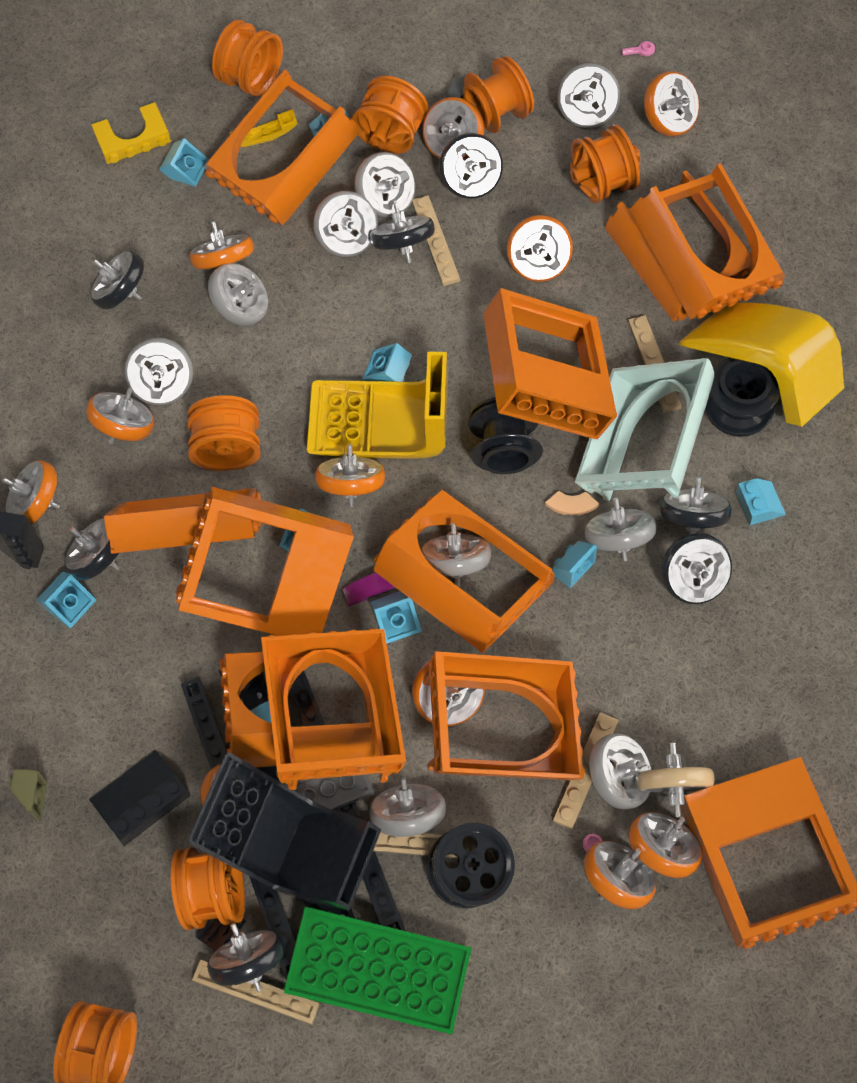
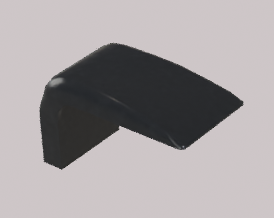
(283, 836)

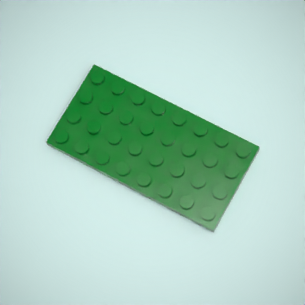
(378, 970)

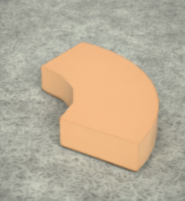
(572, 505)

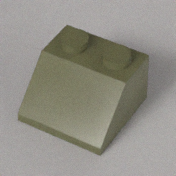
(30, 789)

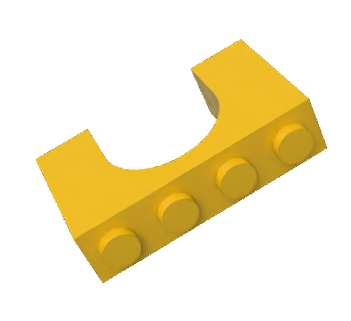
(115, 148)

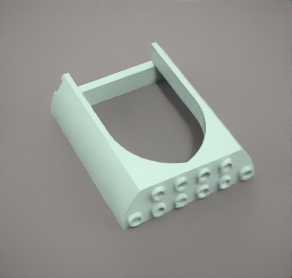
(633, 393)

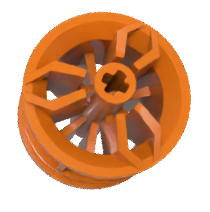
(390, 114)
(605, 164)

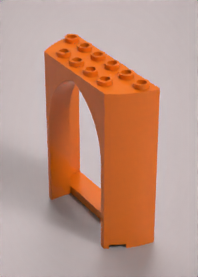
(286, 191)
(633, 244)
(694, 283)
(171, 523)
(409, 571)
(365, 659)
(541, 681)
(253, 737)

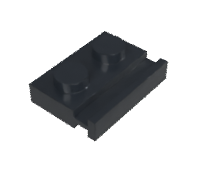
(216, 934)

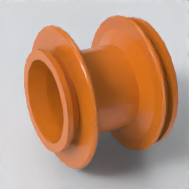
(500, 93)

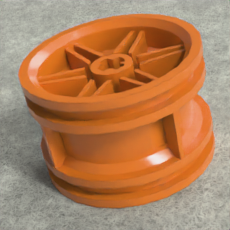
(247, 57)
(205, 889)
(95, 1045)

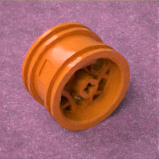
(223, 433)

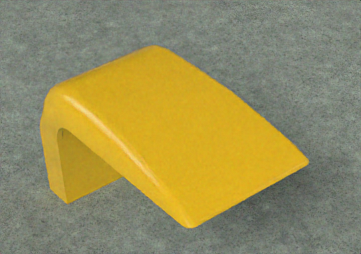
(788, 341)
(381, 416)

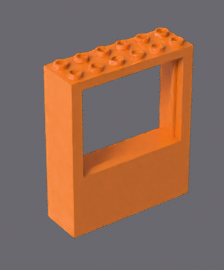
(541, 387)
(307, 576)
(753, 807)

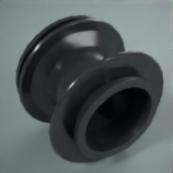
(740, 410)
(505, 442)

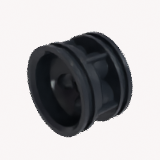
(443, 878)

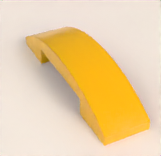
(271, 130)

